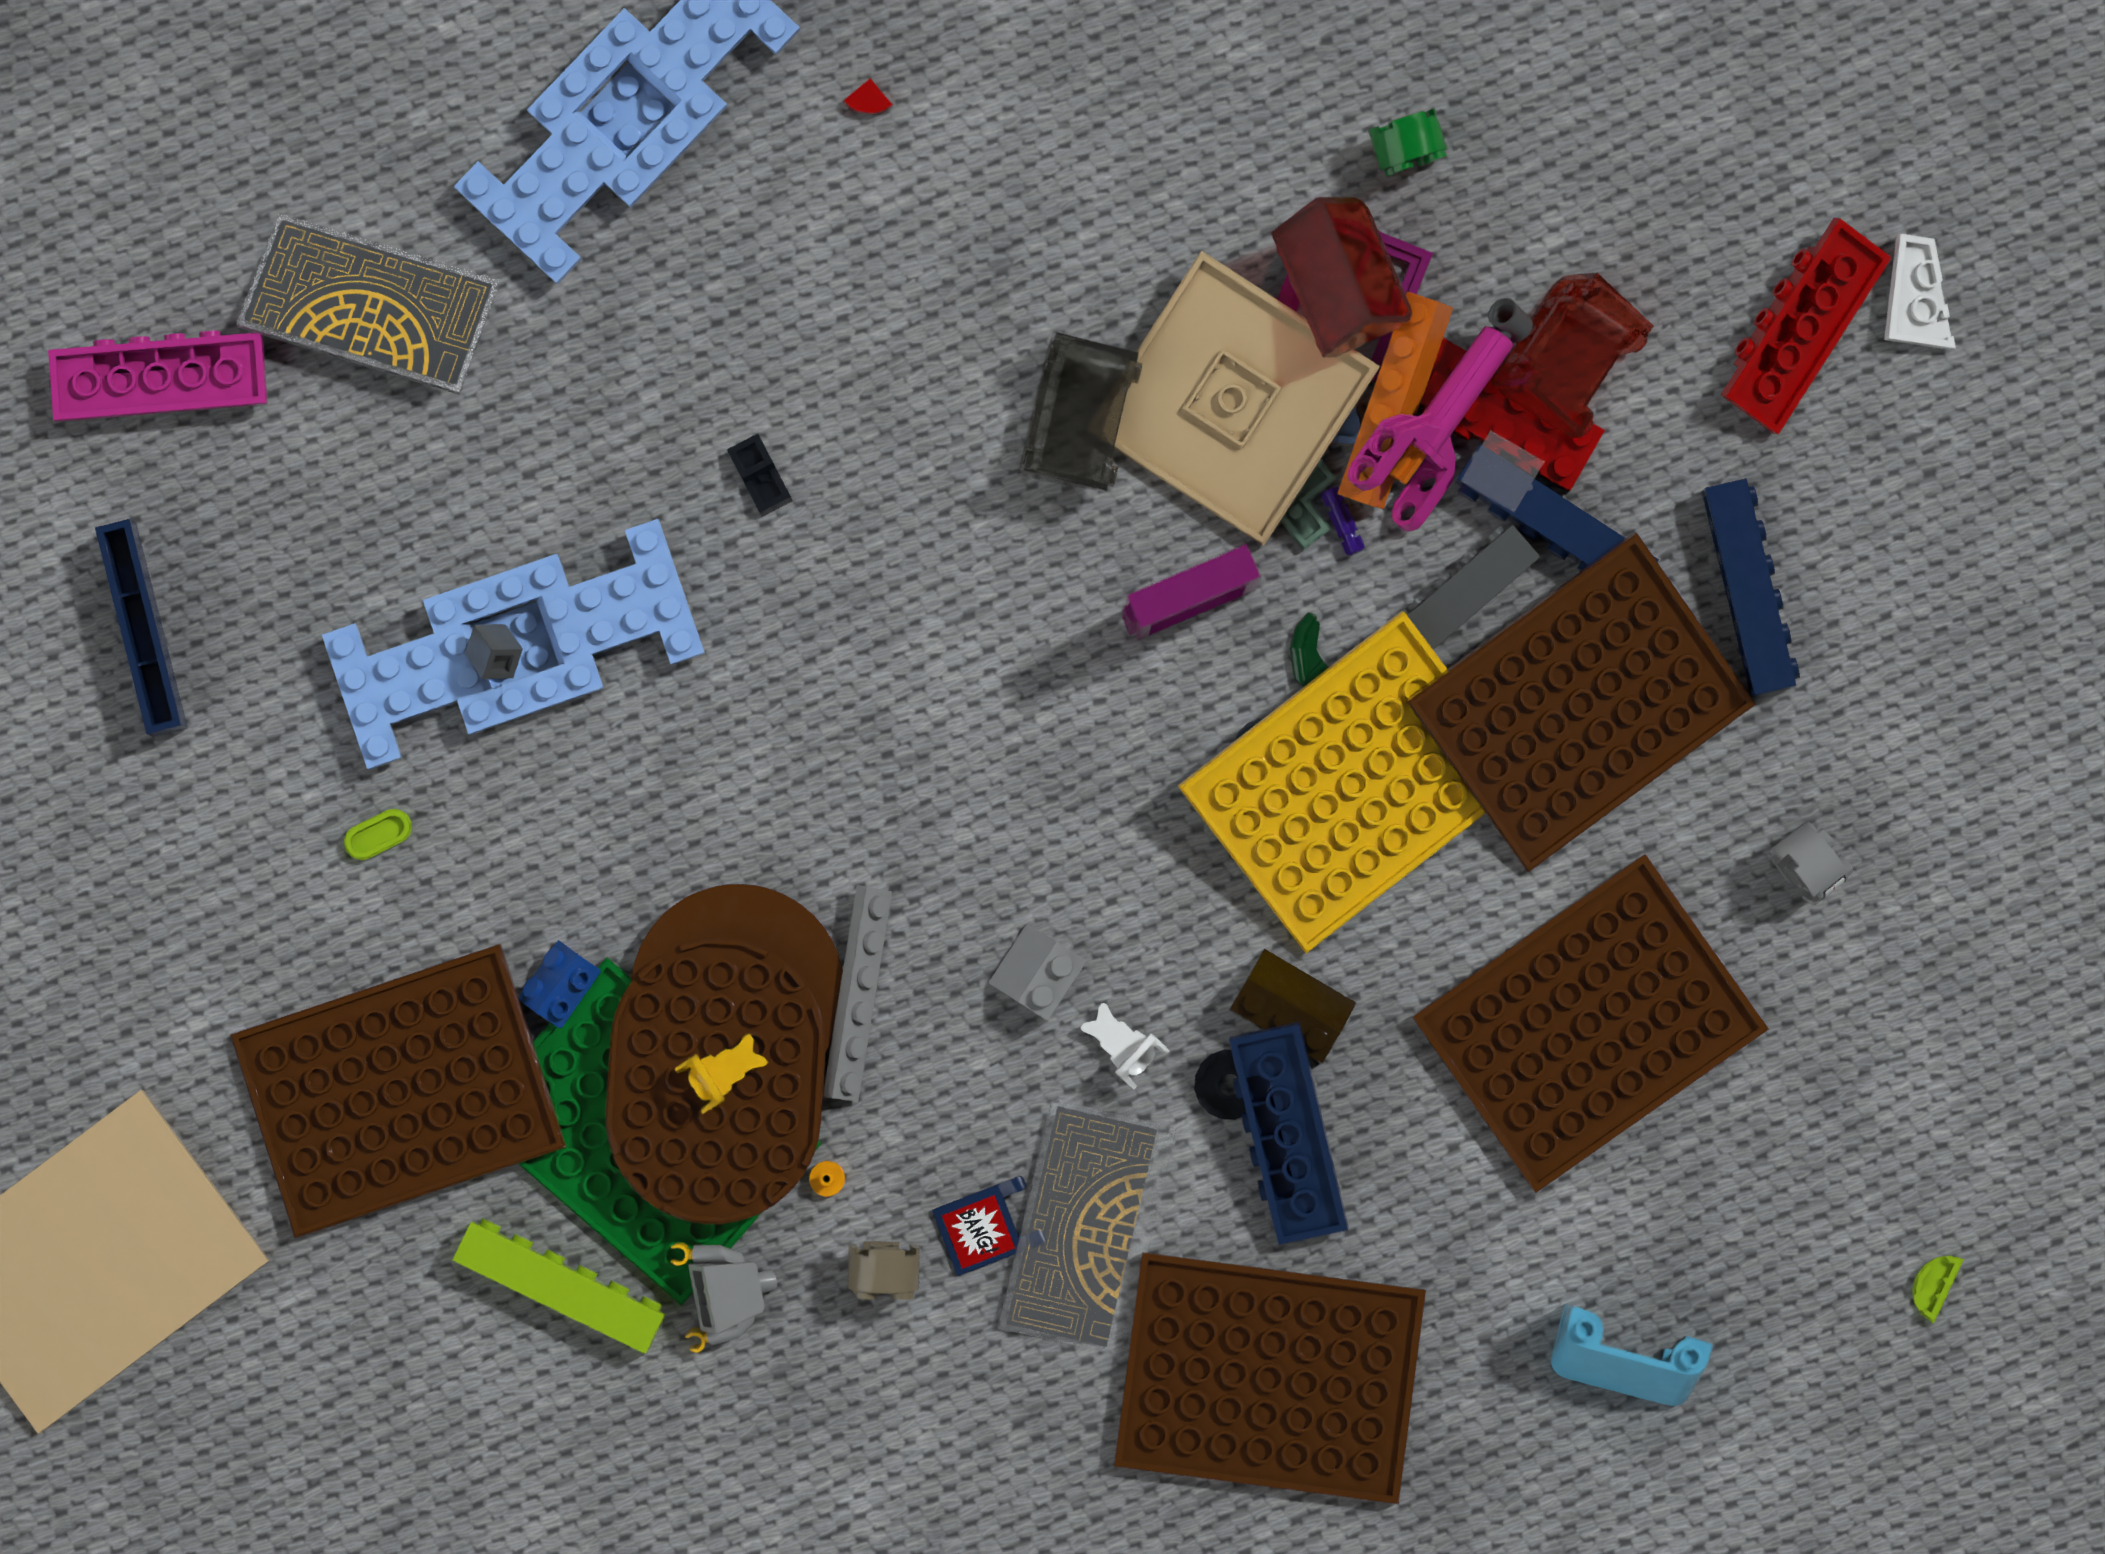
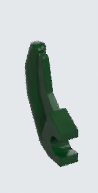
(1303, 650)

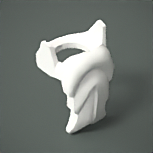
(1128, 1049)

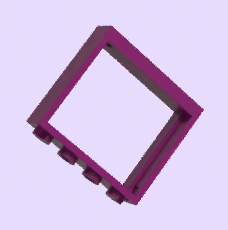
(1190, 592)

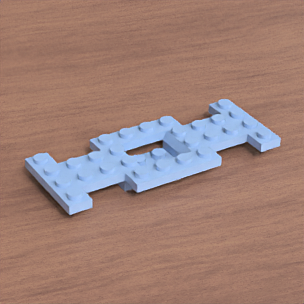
(631, 125)
(555, 633)

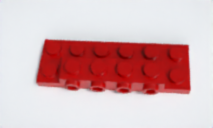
(1803, 324)
(1492, 411)

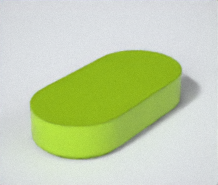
(378, 834)

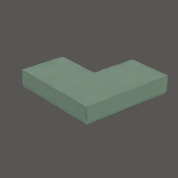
(1302, 518)

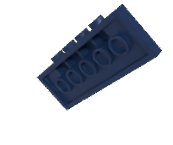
(1287, 1133)

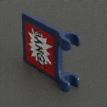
(979, 1226)

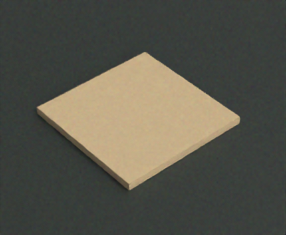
(1236, 398)

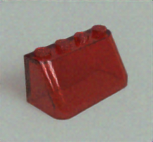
(1341, 274)

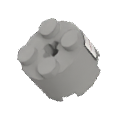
(1810, 862)

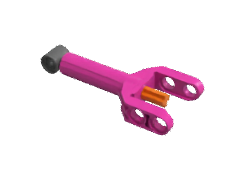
(1430, 432)

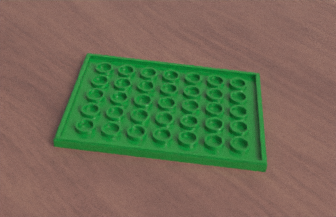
(586, 1172)

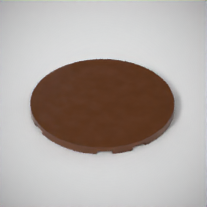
(759, 918)

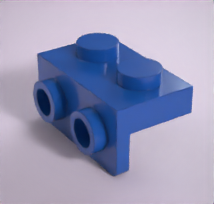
(559, 984)

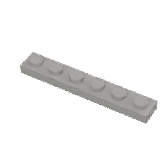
(857, 993)

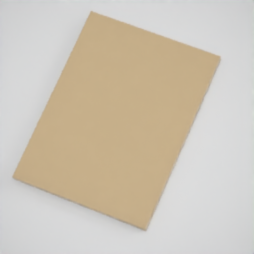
(109, 1258)

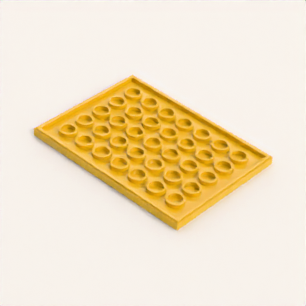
(1337, 787)

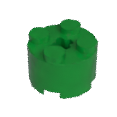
(1408, 140)

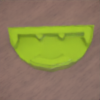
(1933, 1284)

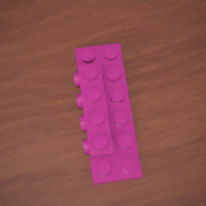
(157, 376)

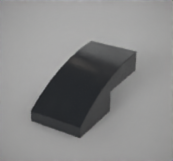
(759, 475)

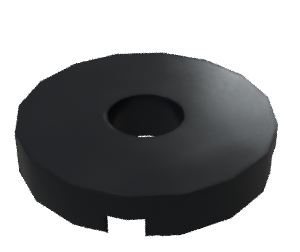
(1208, 1090)

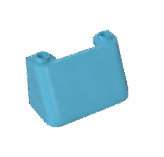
(1582, 1358)

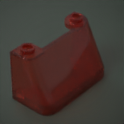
(1570, 351)

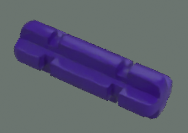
(1343, 521)

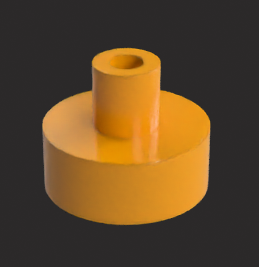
(836, 1175)

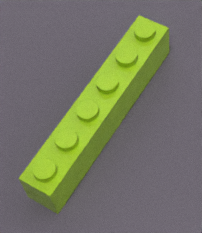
(560, 1286)

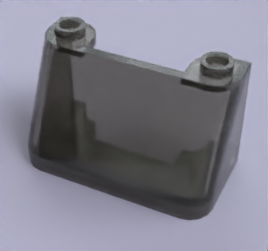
(1078, 413)

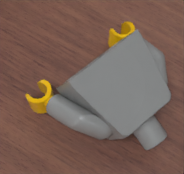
(724, 1291)

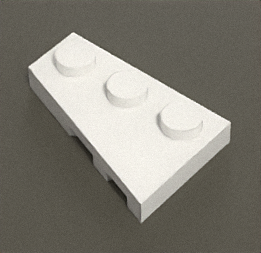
(1916, 296)

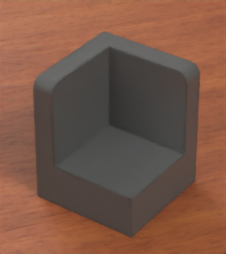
(493, 651)

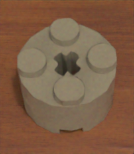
(883, 1269)

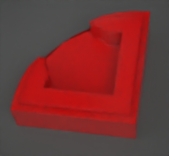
(868, 99)

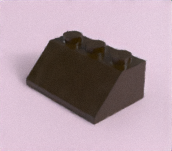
(1284, 995)

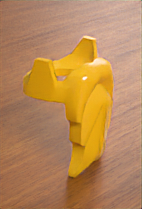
(715, 1075)

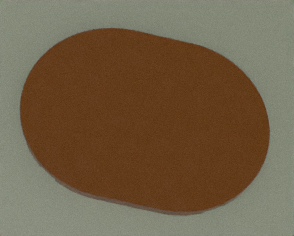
(767, 1128)

